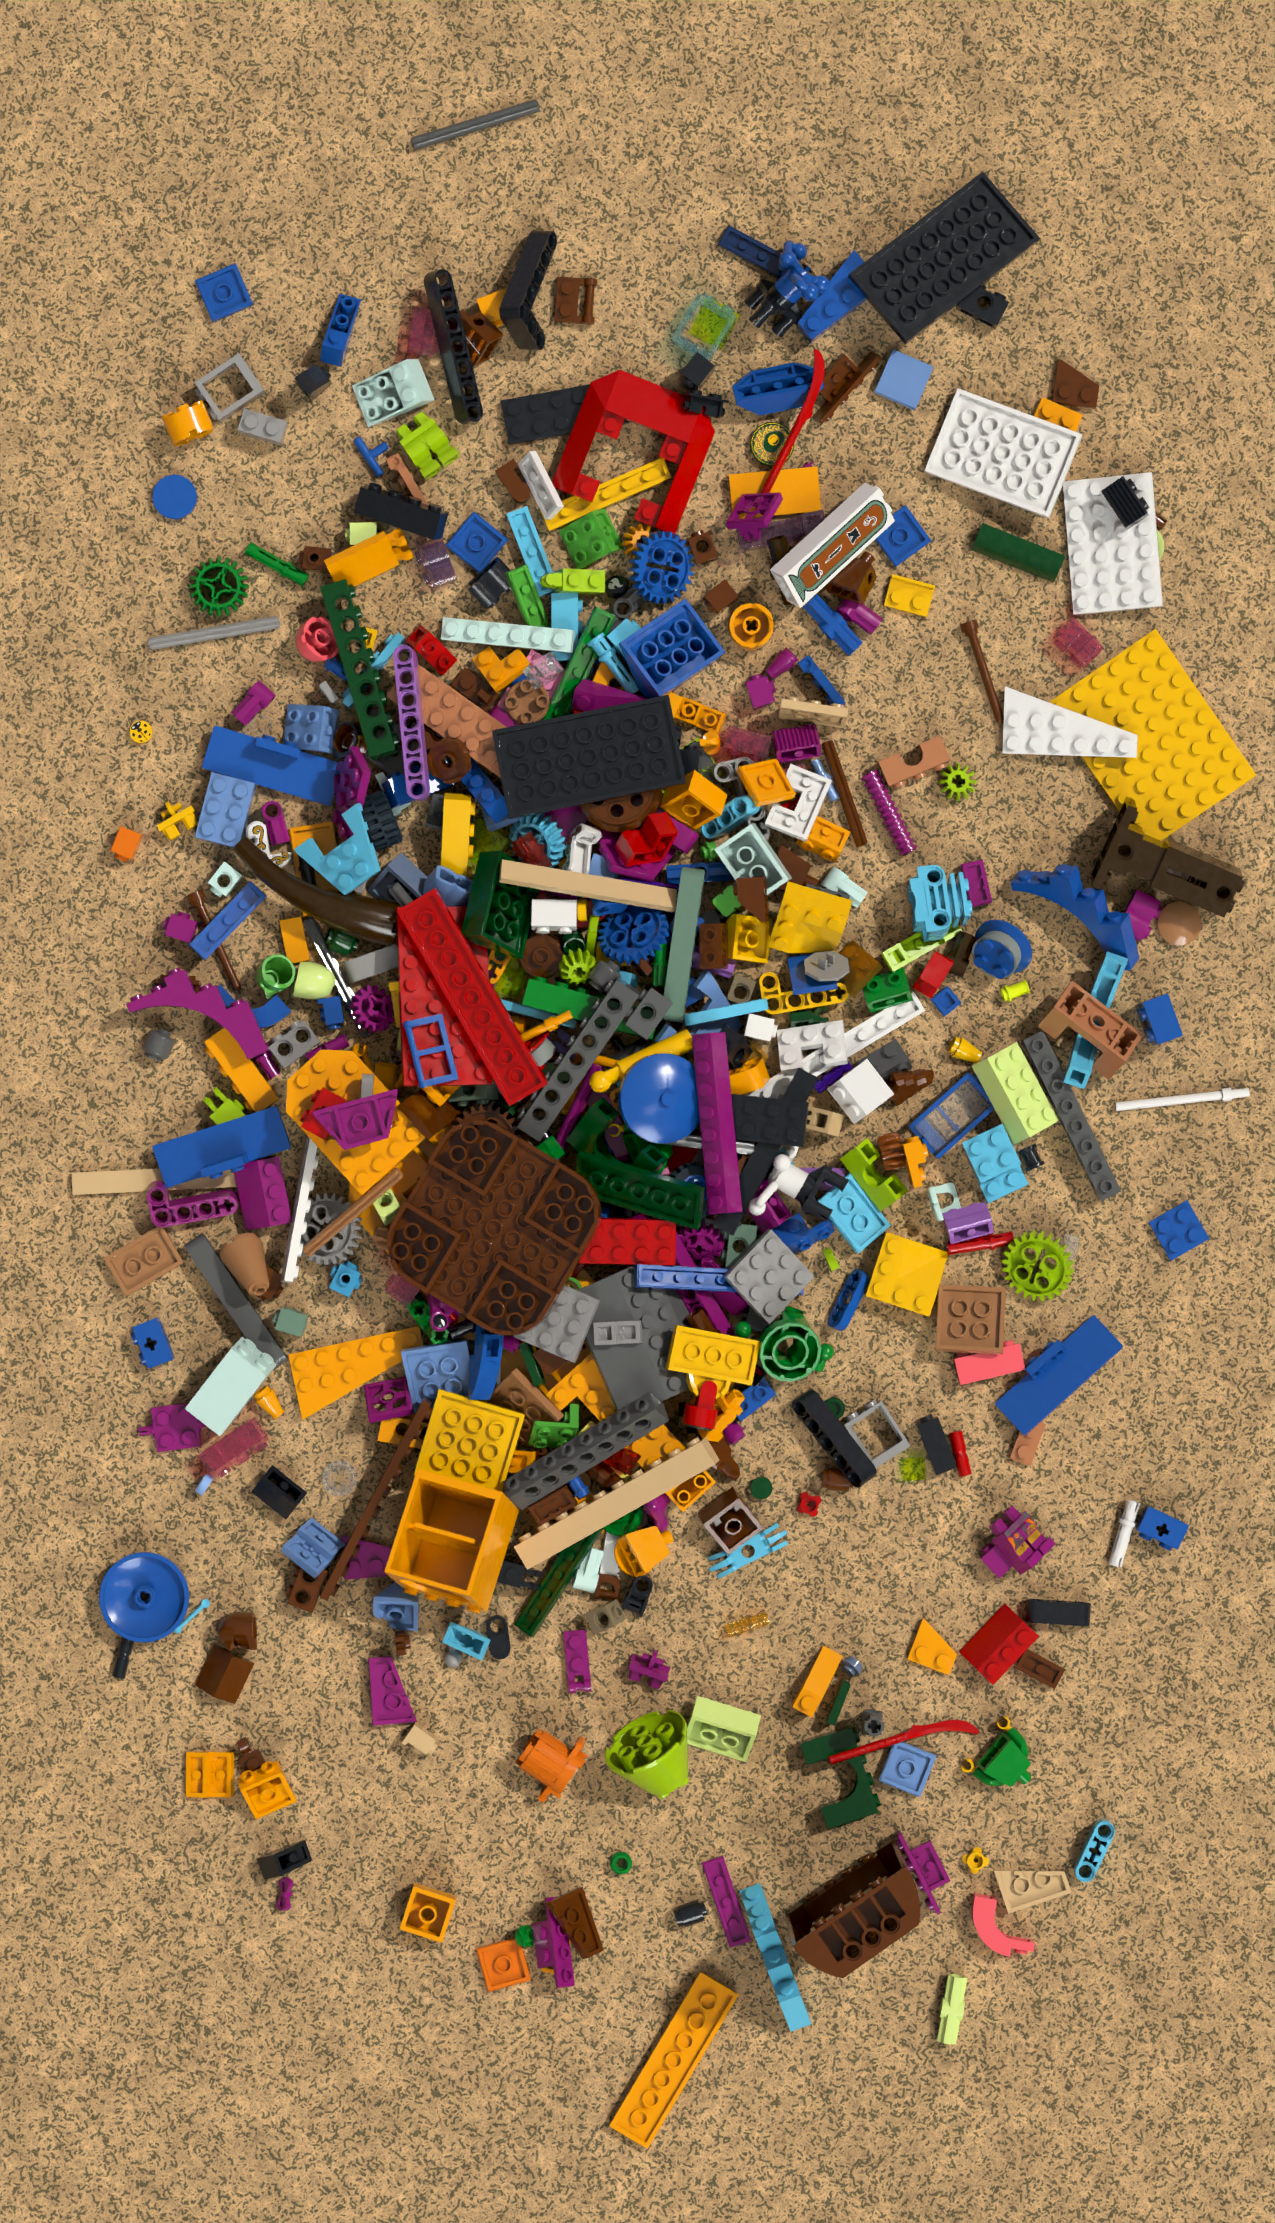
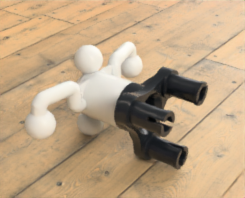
(798, 1185)

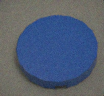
(174, 497)

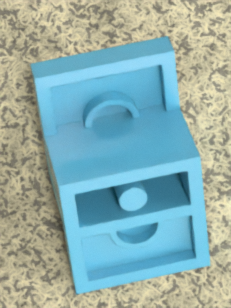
(994, 1163)

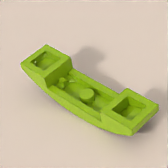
(913, 948)

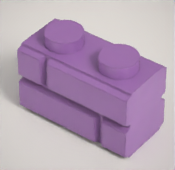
(967, 1222)

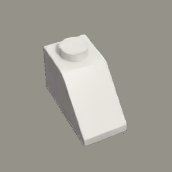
(760, 1028)

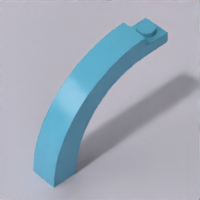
(1103, 989)

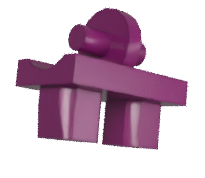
(649, 1666)

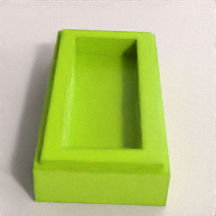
(592, 933)

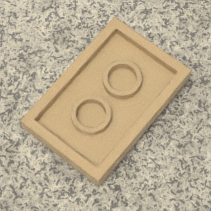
(813, 712)

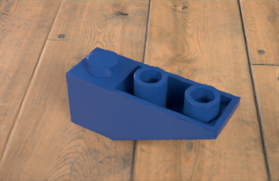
(340, 330)

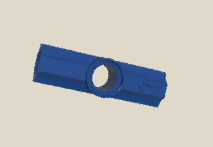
(832, 625)
(714, 872)

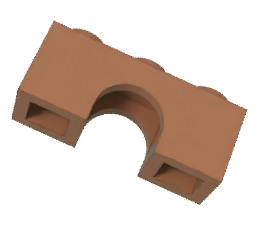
(932, 757)

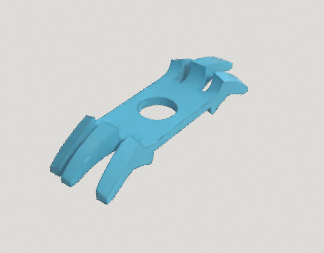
(761, 1548)

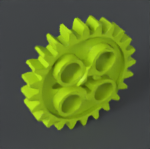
(1056, 1274)

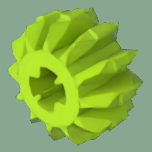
(962, 776)
(576, 966)

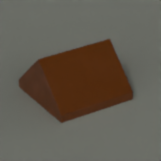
(224, 1674)

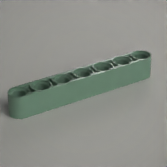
(683, 942)

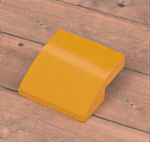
(209, 1774)

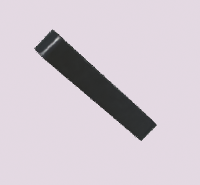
(456, 335)

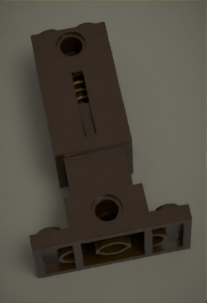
(1167, 865)

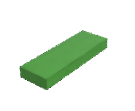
(527, 597)

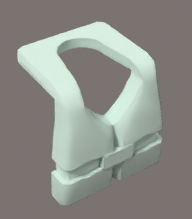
(945, 1188)

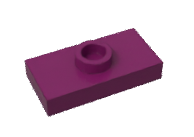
(978, 885)

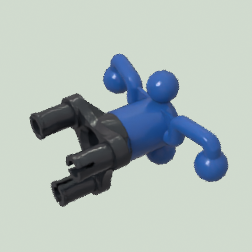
(783, 294)

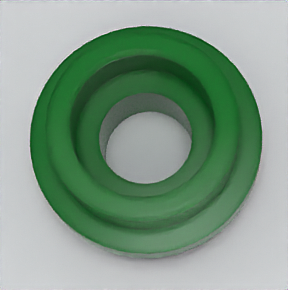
(620, 1870)

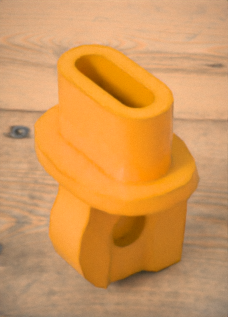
(710, 742)

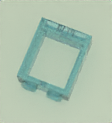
(709, 303)

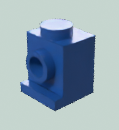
(332, 1012)

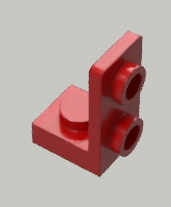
(431, 649)

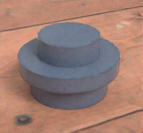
(852, 1666)

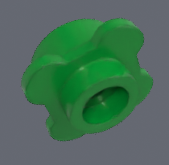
(524, 1936)

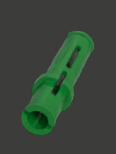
(282, 567)

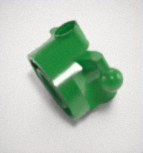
(802, 1356)

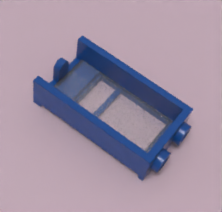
(952, 1115)

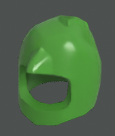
(275, 974)

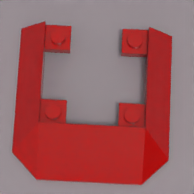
(634, 399)

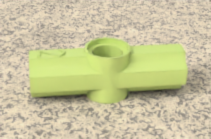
(951, 2009)

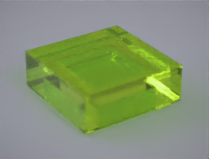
(913, 1468)

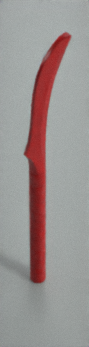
(804, 415)
(914, 1732)

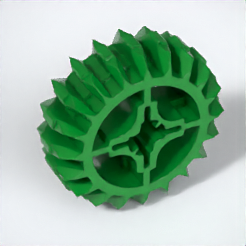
(200, 580)

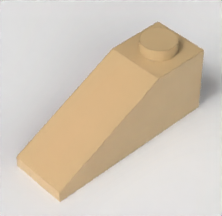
(824, 1121)

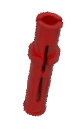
(989, 1242)

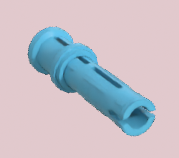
(607, 654)

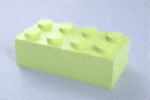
(1015, 1093)

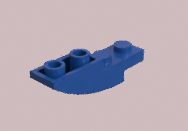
(484, 1364)

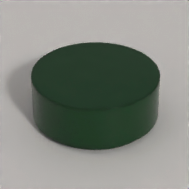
(836, 1406)
(761, 1487)

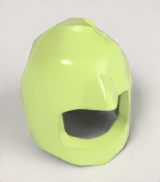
(313, 981)

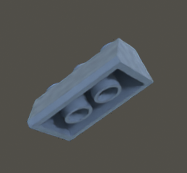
(399, 871)

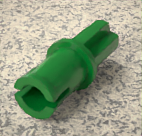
(660, 966)

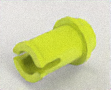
(1014, 991)

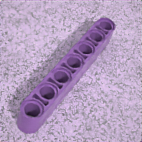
(405, 714)

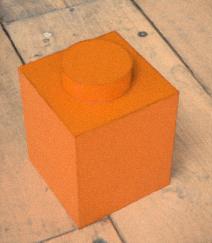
(126, 844)

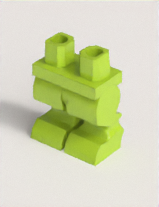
(425, 438)

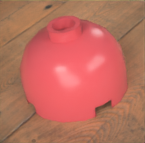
(316, 640)

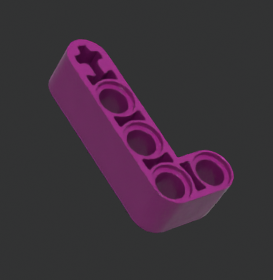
(191, 1202)

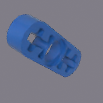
(857, 1281)

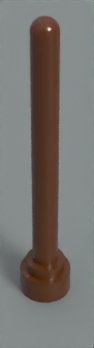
(971, 629)
(197, 900)

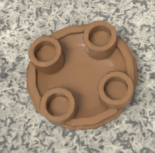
(526, 703)
(1179, 923)

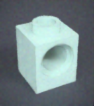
(224, 869)

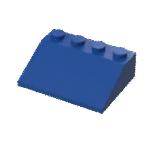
(670, 650)

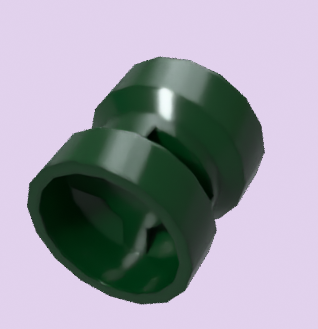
(577, 941)

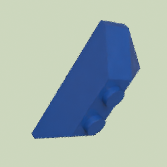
(774, 388)

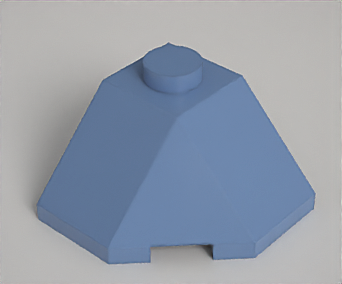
(397, 1608)

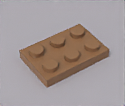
(143, 1260)

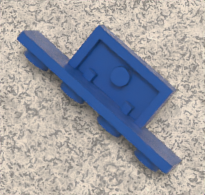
(798, 1236)

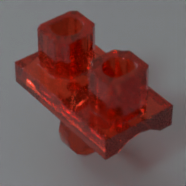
(531, 851)
(623, 1460)

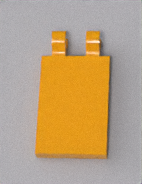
(369, 558)

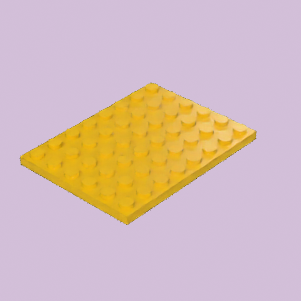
(1182, 747)

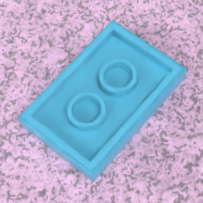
(854, 1214)

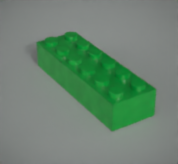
(560, 999)

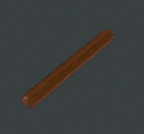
(844, 793)

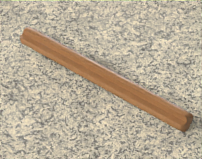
(352, 1212)

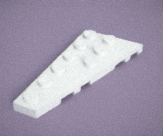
(1048, 729)

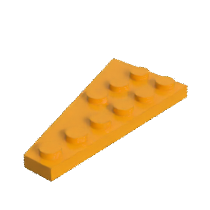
(337, 1369)

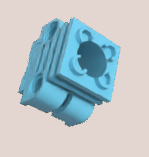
(938, 902)

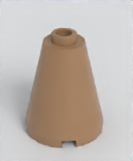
(247, 1262)

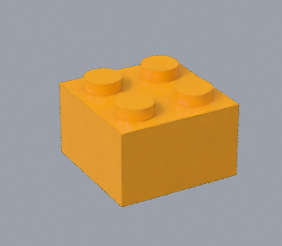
(695, 801)
(428, 1912)

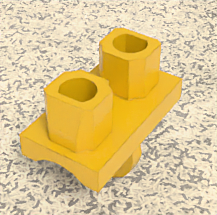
(186, 815)

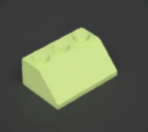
(722, 1728)

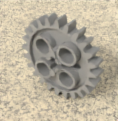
(334, 1207)

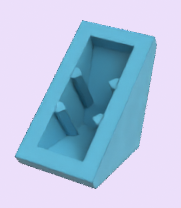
(466, 1640)

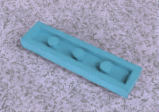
(530, 547)
(380, 661)

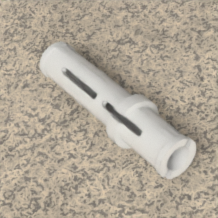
(1123, 1535)

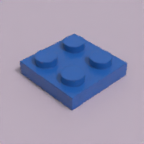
(1178, 1230)

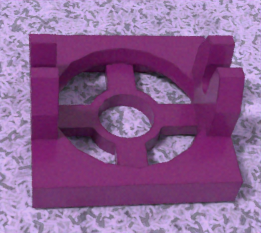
(765, 504)
(385, 1386)

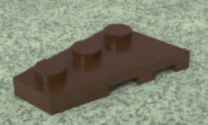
(577, 1922)

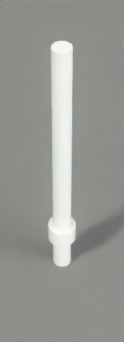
(1225, 1094)

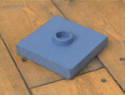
(907, 1768)

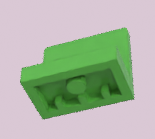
(590, 538)
(554, 1433)

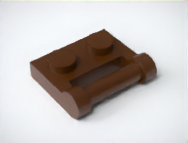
(567, 300)

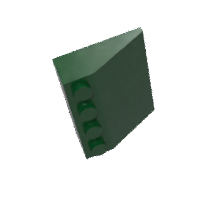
(497, 912)

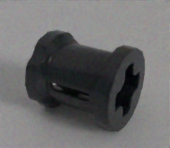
(1031, 1157)

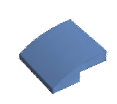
(903, 379)
(313, 1547)

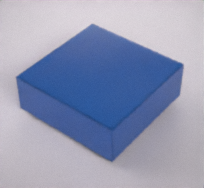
(945, 1001)

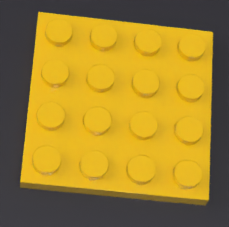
(470, 1440)

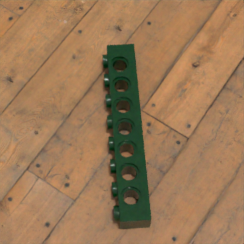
(332, 595)

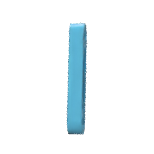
(726, 1011)

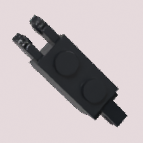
(513, 1572)

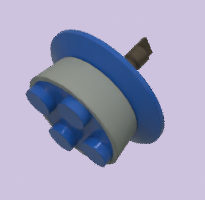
(1001, 949)

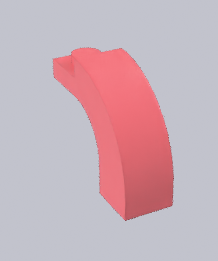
(983, 1917)

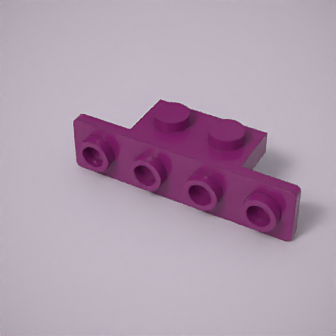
(927, 1866)
(553, 1949)

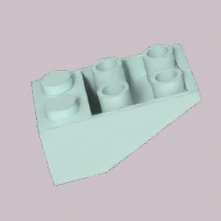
(393, 392)

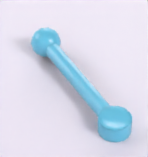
(204, 1604)

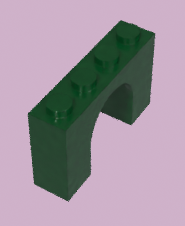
(590, 1138)
(860, 1800)

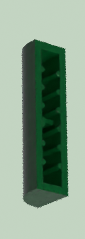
(1018, 552)

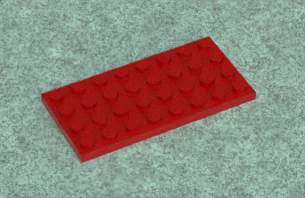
(422, 997)

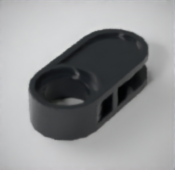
(500, 1641)

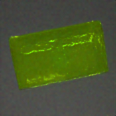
(512, 979)

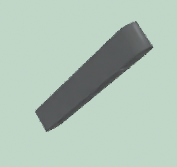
(234, 1298)

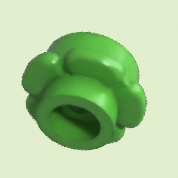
(707, 851)

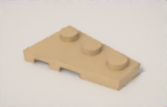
(1030, 1888)

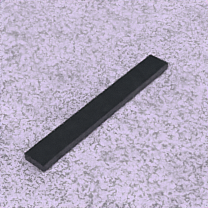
(763, 1156)

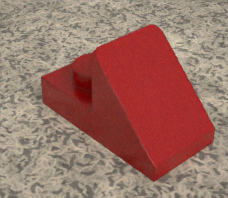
(933, 974)

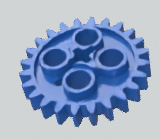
(665, 546)
(633, 934)

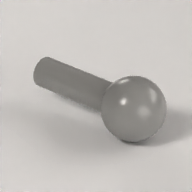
(452, 1657)

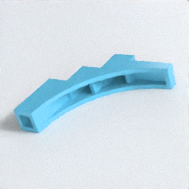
(775, 1957)

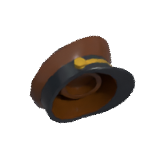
(348, 735)

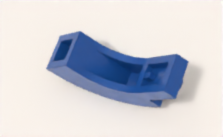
(267, 1015)

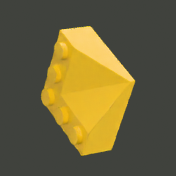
(809, 920)
(906, 1274)

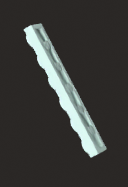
(507, 635)

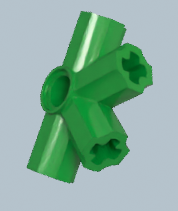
(420, 1312)

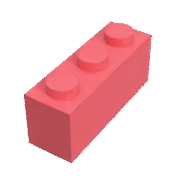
(983, 1366)

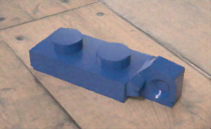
(820, 680)

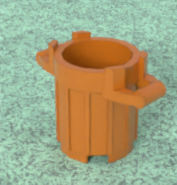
(551, 1762)

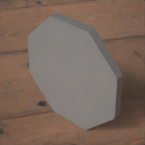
(826, 966)

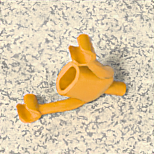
(383, 1071)

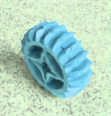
(544, 832)

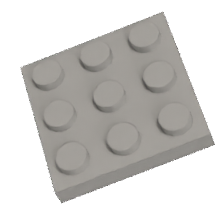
(768, 1276)
(565, 1325)

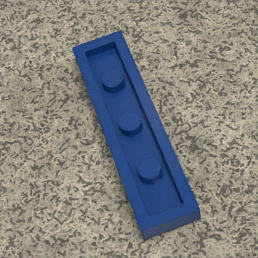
(227, 920)

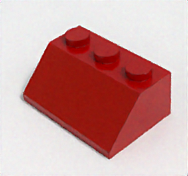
(999, 1644)

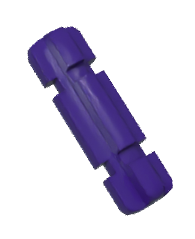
(831, 1077)

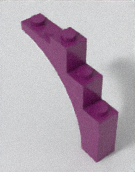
(180, 993)

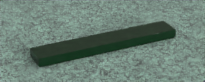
(554, 1584)

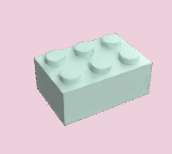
(751, 855)

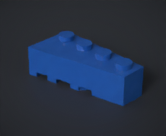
(833, 304)

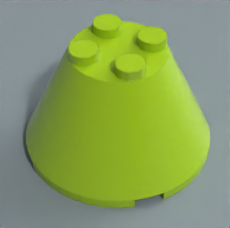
(652, 1752)

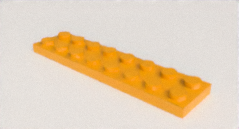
(673, 2059)

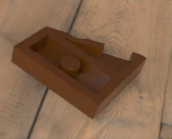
(1074, 387)

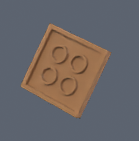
(970, 1319)
(522, 1396)

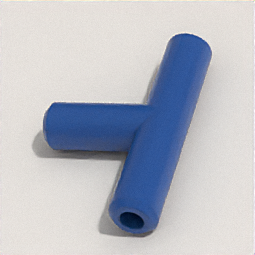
(370, 455)

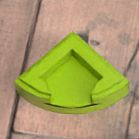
(831, 1260)

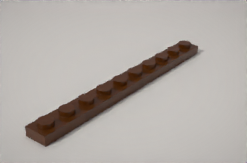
(372, 1508)

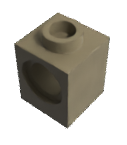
(744, 982)
(605, 1616)

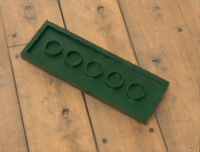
(643, 1190)

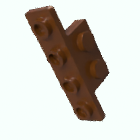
(841, 380)

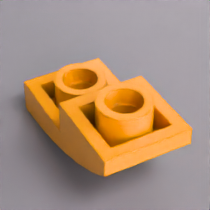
(700, 715)

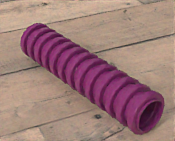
(888, 812)

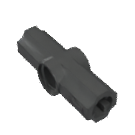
(632, 601)
(872, 1722)

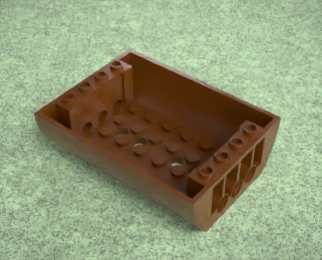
(856, 1913)

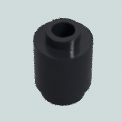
(690, 1913)

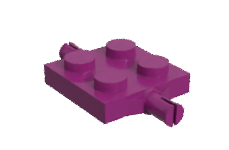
(173, 1427)

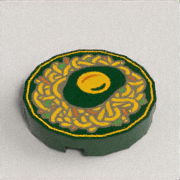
(768, 442)

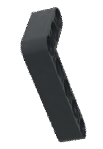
(523, 289)

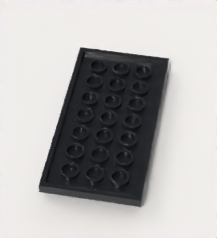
(943, 257)
(589, 757)

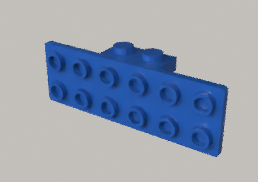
(271, 764)
(221, 1147)
(1058, 1374)

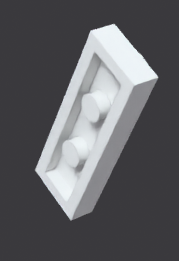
(540, 485)

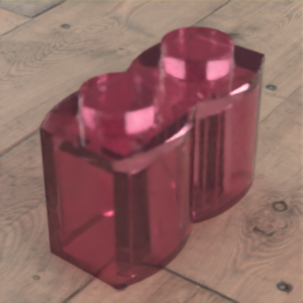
(1078, 643)

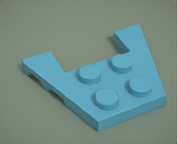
(348, 863)

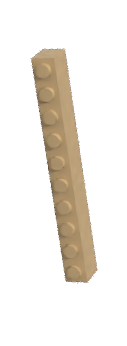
(617, 1502)

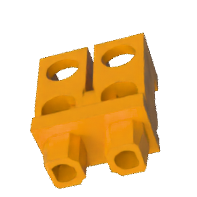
(728, 1407)

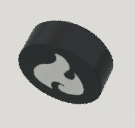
(616, 586)

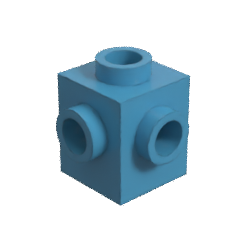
(345, 1286)

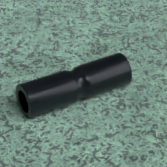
(122, 1658)

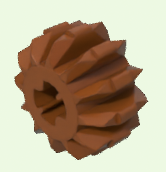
(891, 1151)

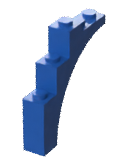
(1089, 905)

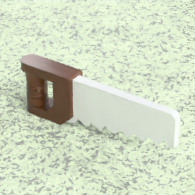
(608, 1570)

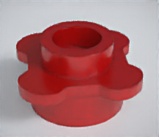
(811, 1510)

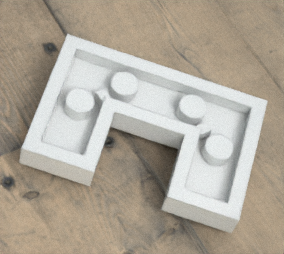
(813, 791)
(826, 1035)

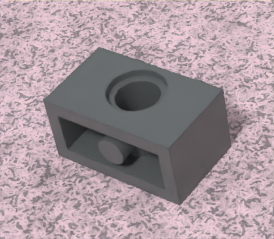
(659, 1005)

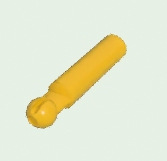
(676, 1044)

